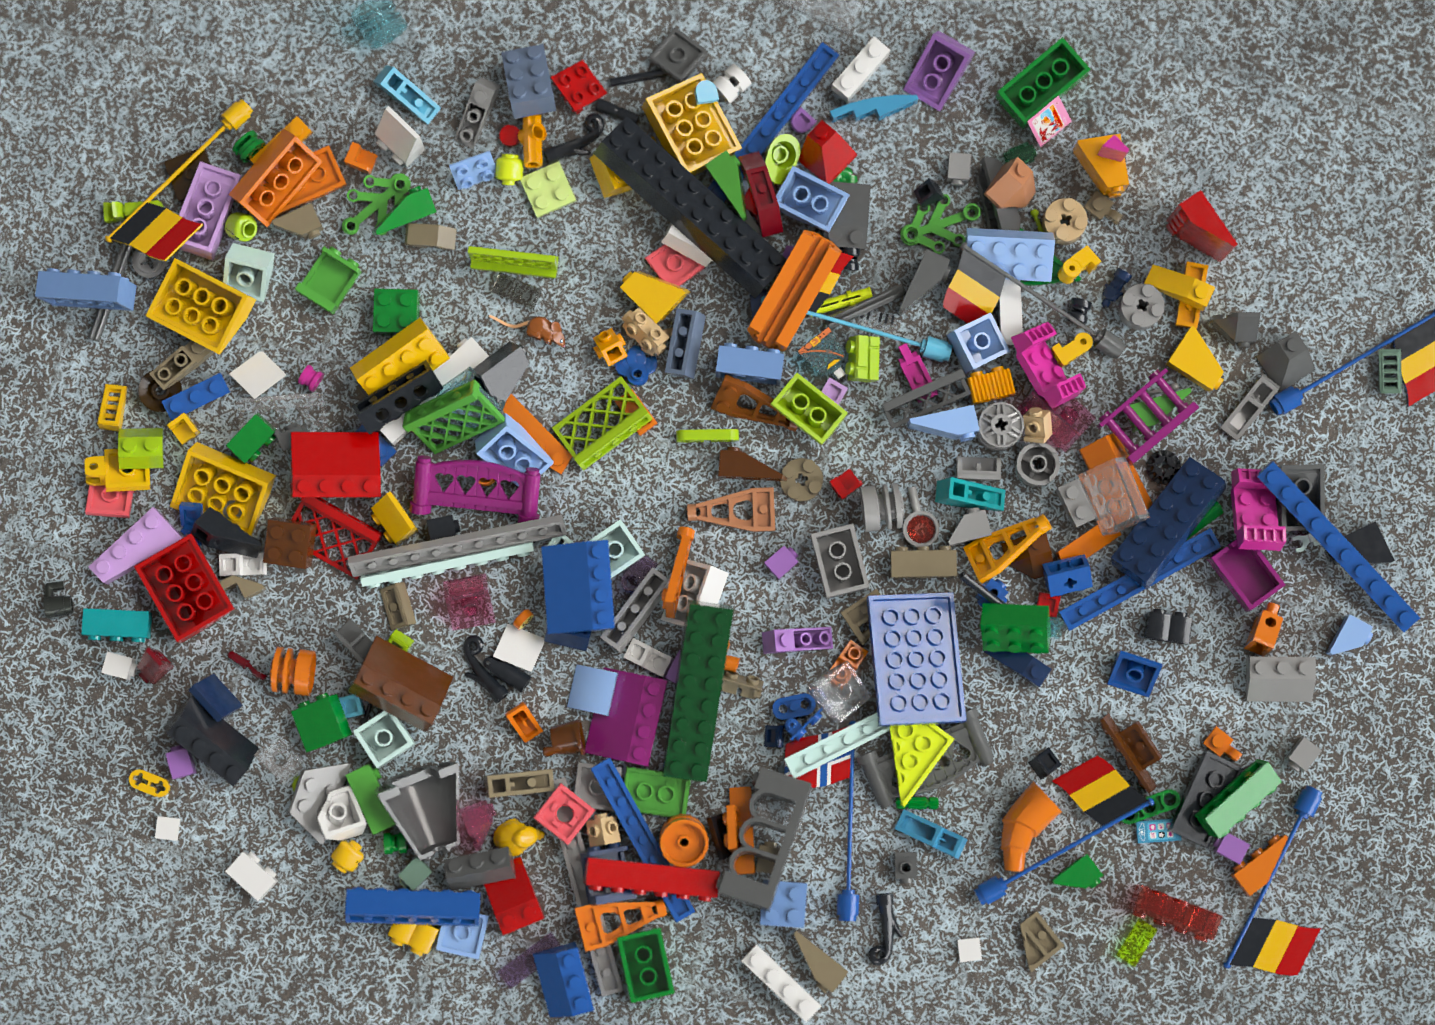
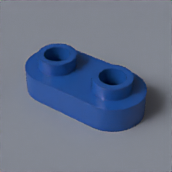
(793, 706)

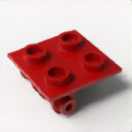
(578, 86)

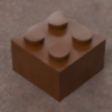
(289, 542)

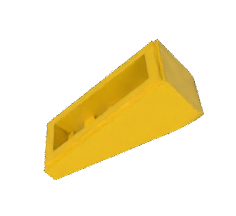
(118, 417)

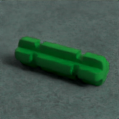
(919, 803)

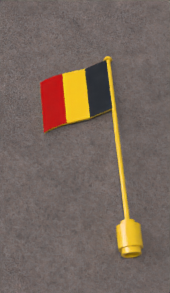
(157, 229)

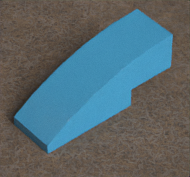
(931, 834)

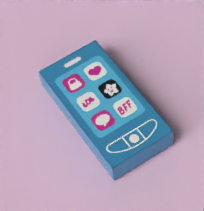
(1155, 831)

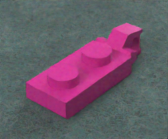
(914, 370)

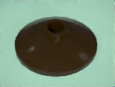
(148, 394)

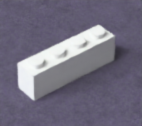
(781, 983)

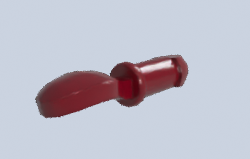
(245, 663)

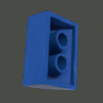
(563, 981)

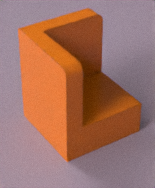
(360, 158)

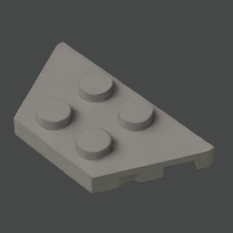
(312, 793)

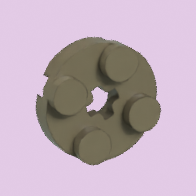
(807, 469)

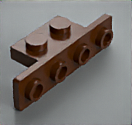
(1136, 749)

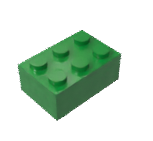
(1015, 628)
(646, 965)

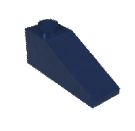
(1023, 665)

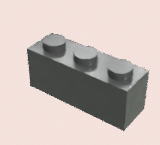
(479, 868)

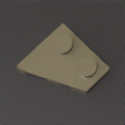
(1038, 940)

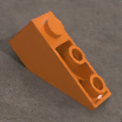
(1258, 869)

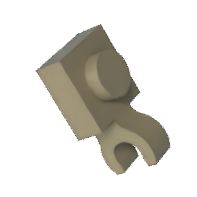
(1101, 206)

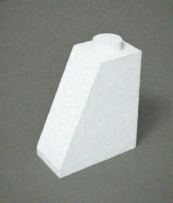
(676, 240)

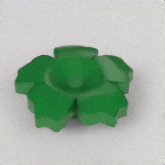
(846, 176)

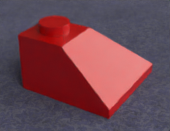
(825, 153)

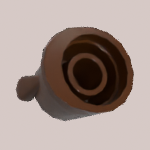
(566, 739)

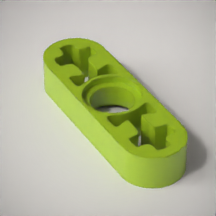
(714, 435)

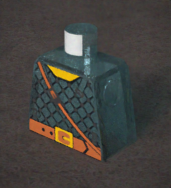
(824, 354)

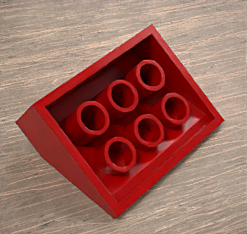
(1201, 227)
(335, 465)
(184, 588)

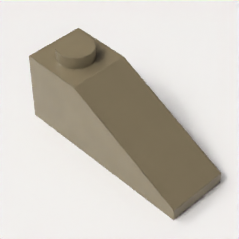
(518, 783)
(823, 967)

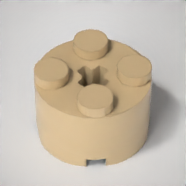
(1067, 209)

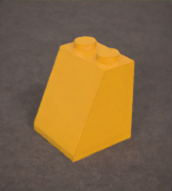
(1107, 174)

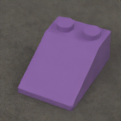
(939, 70)

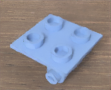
(473, 170)

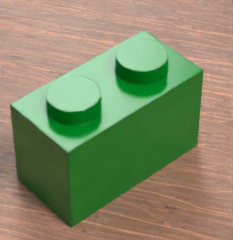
(252, 438)

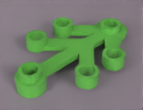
(379, 200)
(937, 226)

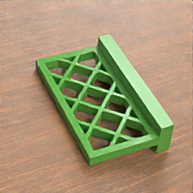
(442, 407)

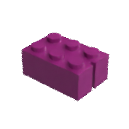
(1246, 574)

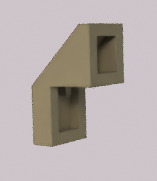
(430, 236)
(247, 587)

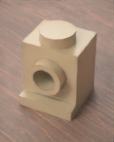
(1037, 425)

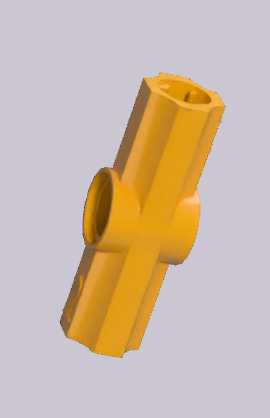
(531, 139)

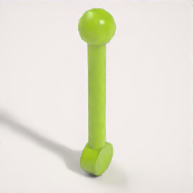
(1034, 213)

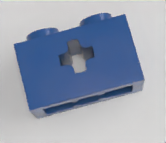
(1067, 575)

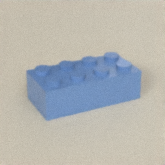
(85, 290)

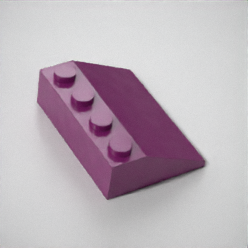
(632, 719)

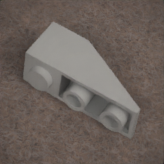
(477, 112)

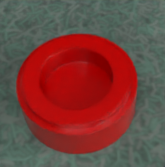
(509, 135)

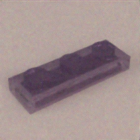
(524, 964)

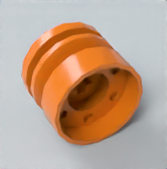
(288, 671)

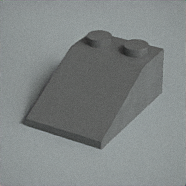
(852, 223)
(927, 278)
(1311, 482)

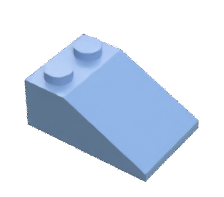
(810, 200)
(951, 424)
(512, 447)

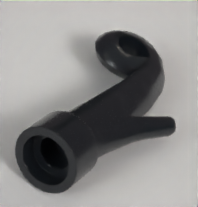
(574, 147)
(482, 676)
(888, 925)

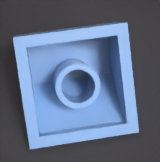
(978, 343)

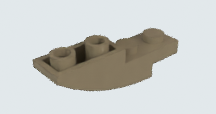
(180, 364)

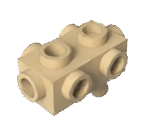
(646, 332)

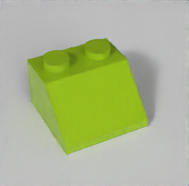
(140, 448)

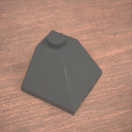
(1287, 361)

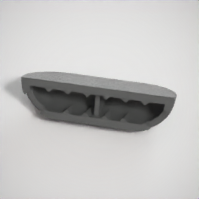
(995, 218)

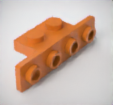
(734, 817)

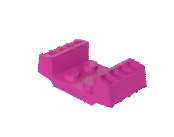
(1043, 368)
(1255, 513)

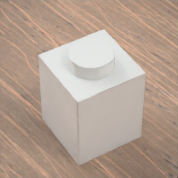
(119, 666)

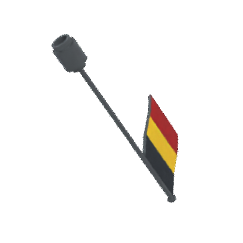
(979, 286)

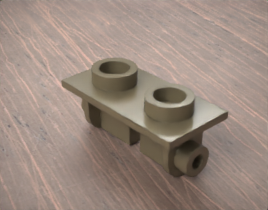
(750, 685)

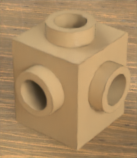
(603, 830)

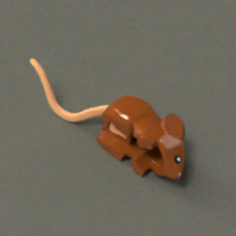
(540, 329)

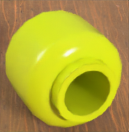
(509, 169)

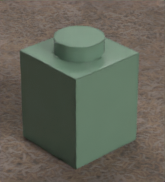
(414, 874)

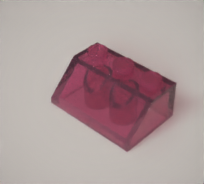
(1067, 419)

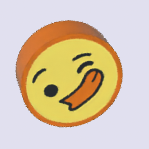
(522, 619)

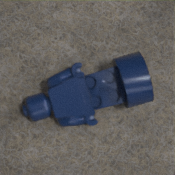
(1113, 291)

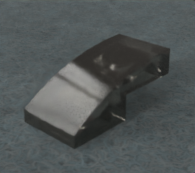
(516, 291)

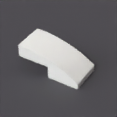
(241, 565)
(648, 658)

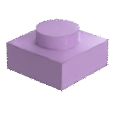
(834, 390)

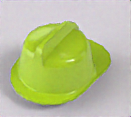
(781, 157)

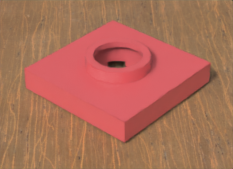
(548, 814)

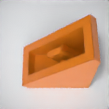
(524, 722)

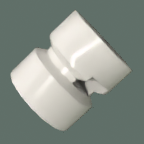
(726, 89)

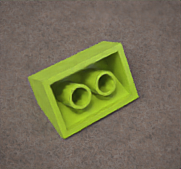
(809, 409)

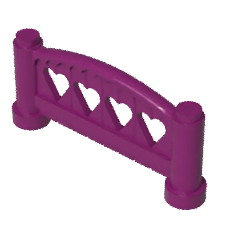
(429, 492)

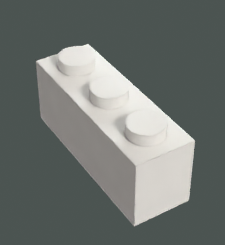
(860, 69)

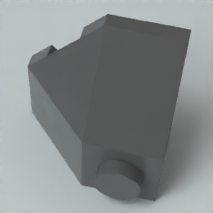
(1238, 327)

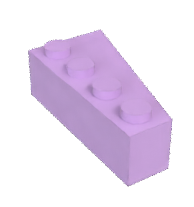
(137, 544)

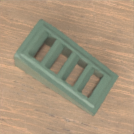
(1381, 371)

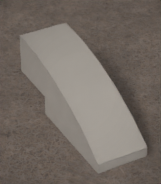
(1250, 407)

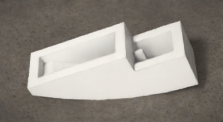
(1010, 311)

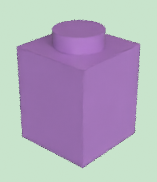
(782, 562)
(180, 762)
(1231, 848)

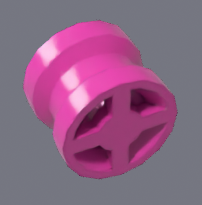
(310, 378)

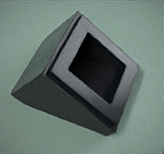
(928, 193)
(1044, 763)

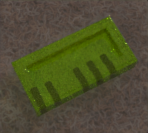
(1136, 942)

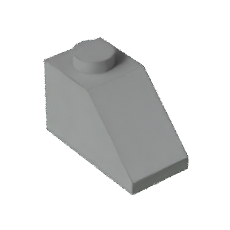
(971, 527)

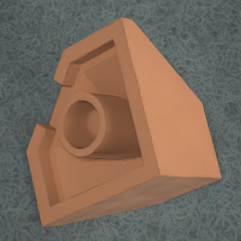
(1012, 185)

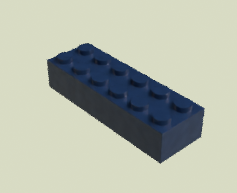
(1170, 523)

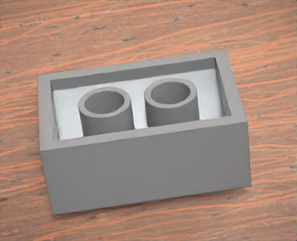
(1280, 679)

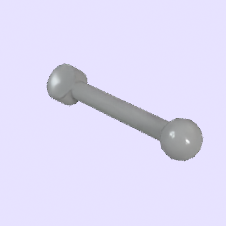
(1174, 386)

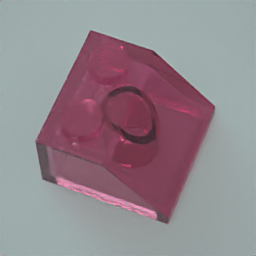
(469, 601)

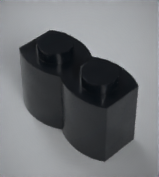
(1168, 627)

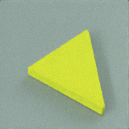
(915, 754)

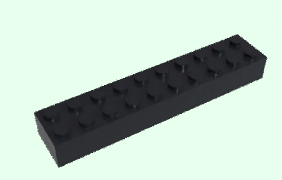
(690, 207)

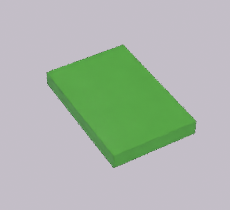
(657, 793)

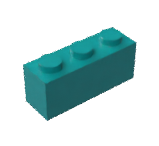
(117, 624)

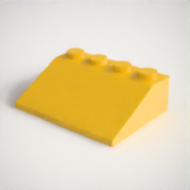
(689, 130)
(199, 306)
(219, 478)

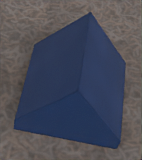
(774, 736)

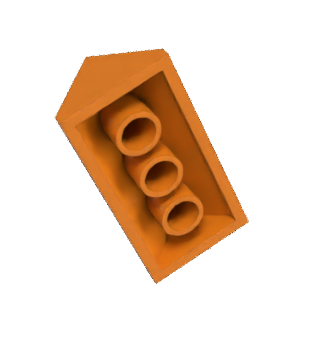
(1107, 449)

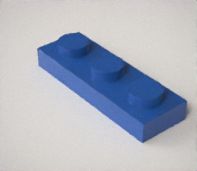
(195, 396)

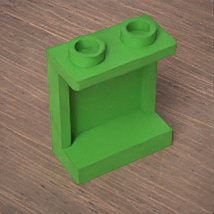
(329, 280)

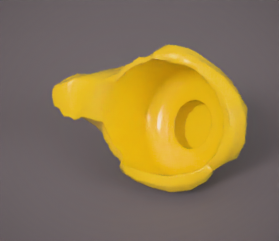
(516, 836)

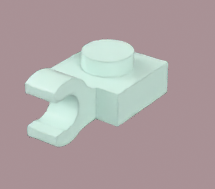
(1305, 540)

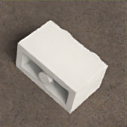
(252, 875)

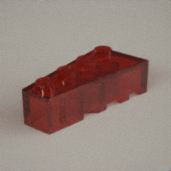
(1174, 912)

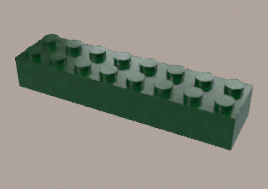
(697, 690)

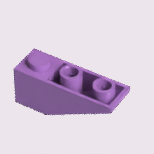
(797, 640)

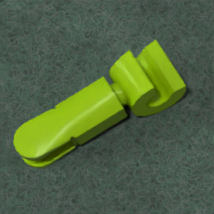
(115, 211)

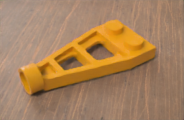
(981, 558)

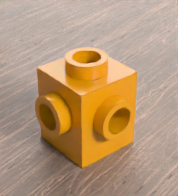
(609, 346)

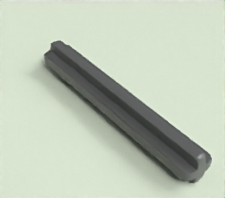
(868, 305)

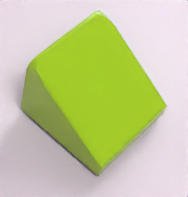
(400, 640)

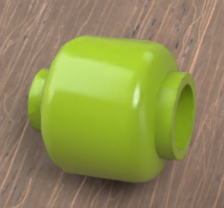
(241, 226)

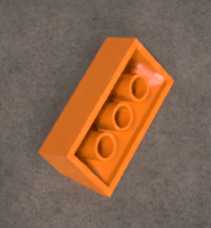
(275, 177)

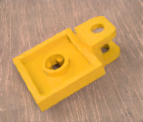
(108, 473)

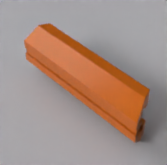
(794, 291)

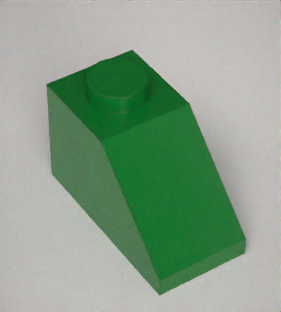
(1081, 874)

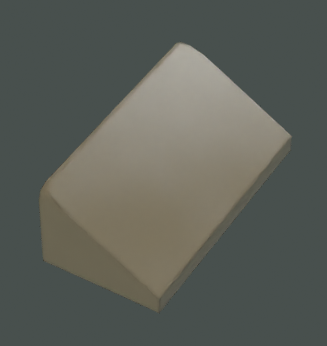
(397, 606)

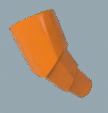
(1024, 821)

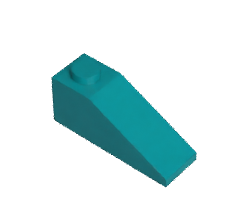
(969, 494)

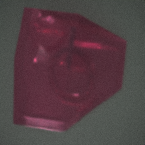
(478, 821)

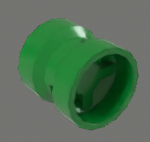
(392, 846)

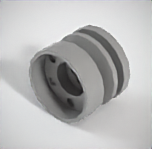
(993, 437)
(881, 507)

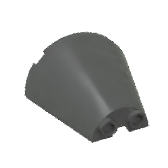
(425, 807)

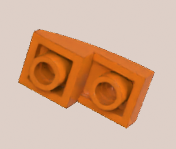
(853, 654)

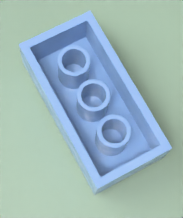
(1019, 253)

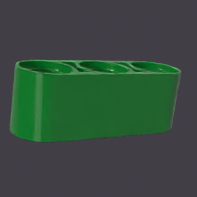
(1158, 807)

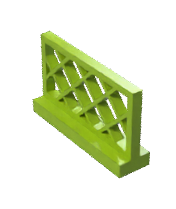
(513, 262)
(609, 439)

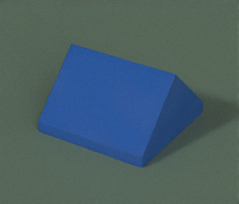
(1134, 673)

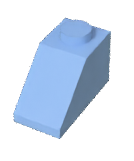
(1350, 635)

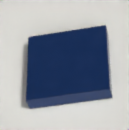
(215, 697)

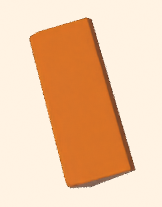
(1087, 544)

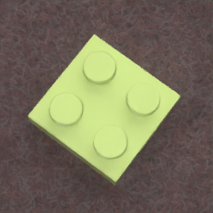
(548, 189)

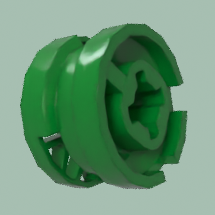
(248, 146)

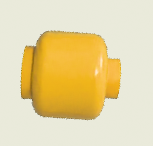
(347, 856)

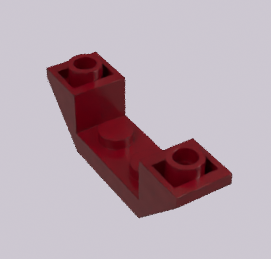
(763, 194)

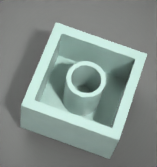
(384, 738)

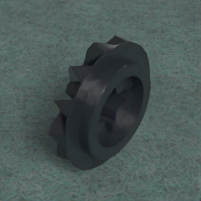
(1156, 473)

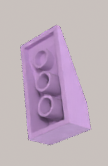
(210, 205)

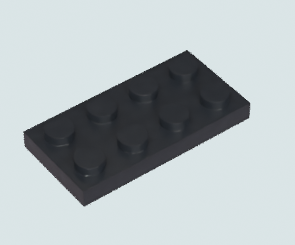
(1206, 783)

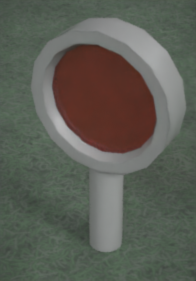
(920, 526)

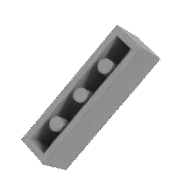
(636, 610)

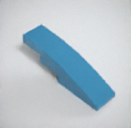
(881, 106)

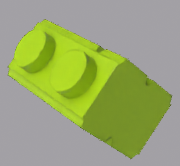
(863, 358)

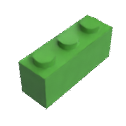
(363, 784)

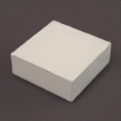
(167, 828)
(969, 949)

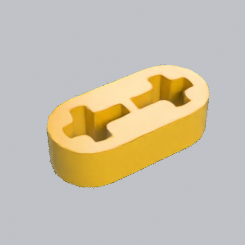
(147, 788)

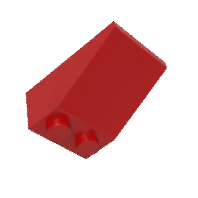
(514, 900)

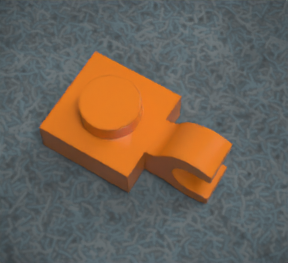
(1220, 743)

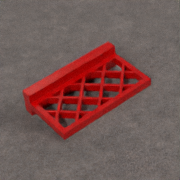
(343, 519)

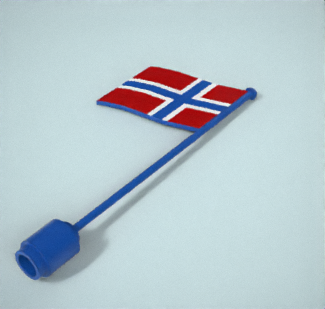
(825, 775)

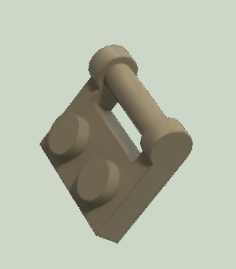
(857, 615)

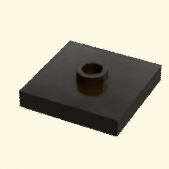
(183, 180)

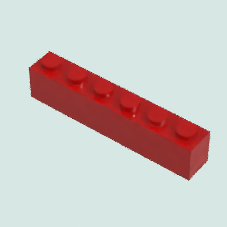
(651, 877)

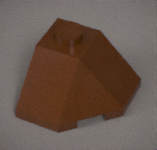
(1033, 557)

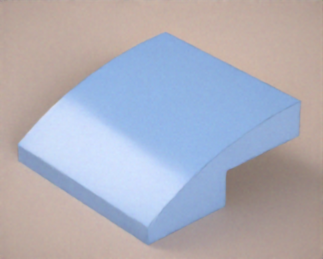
(592, 690)

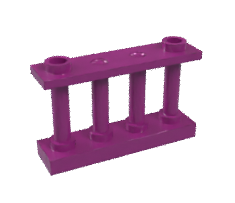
(1151, 437)

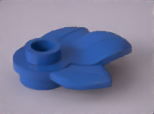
(636, 363)

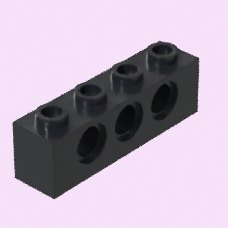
(400, 387)

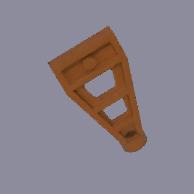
(728, 395)

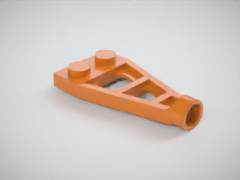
(671, 594)
(591, 928)

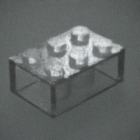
(1113, 496)

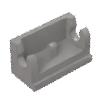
(978, 469)

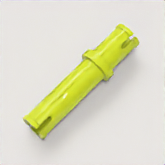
(863, 293)

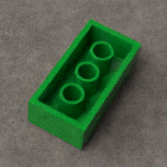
(1042, 81)

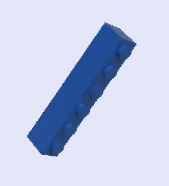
(412, 907)

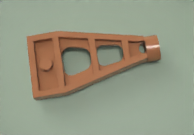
(762, 509)

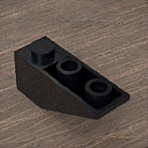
(221, 534)

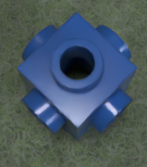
(996, 585)

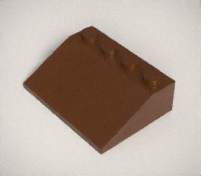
(401, 684)

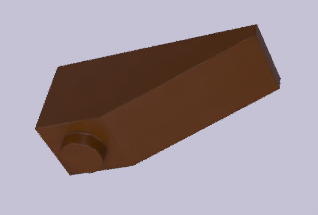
(739, 465)

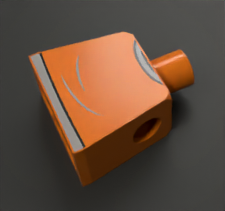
(1264, 630)

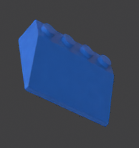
(578, 587)

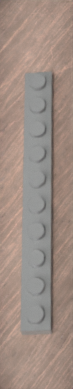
(457, 545)
(602, 958)

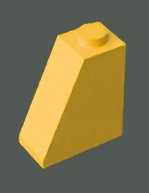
(653, 294)
(1196, 361)

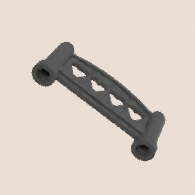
(968, 734)

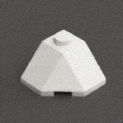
(341, 815)

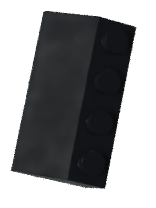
(210, 741)

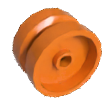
(683, 853)

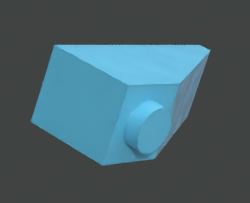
(406, 94)

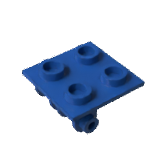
(796, 730)

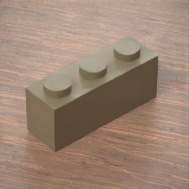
(923, 563)

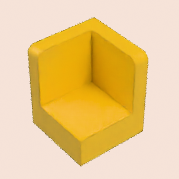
(183, 428)

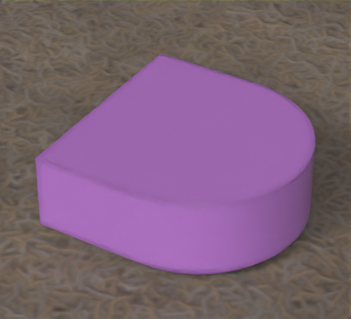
(802, 122)

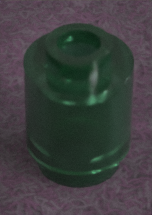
(1023, 151)

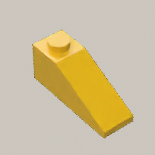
(1180, 286)

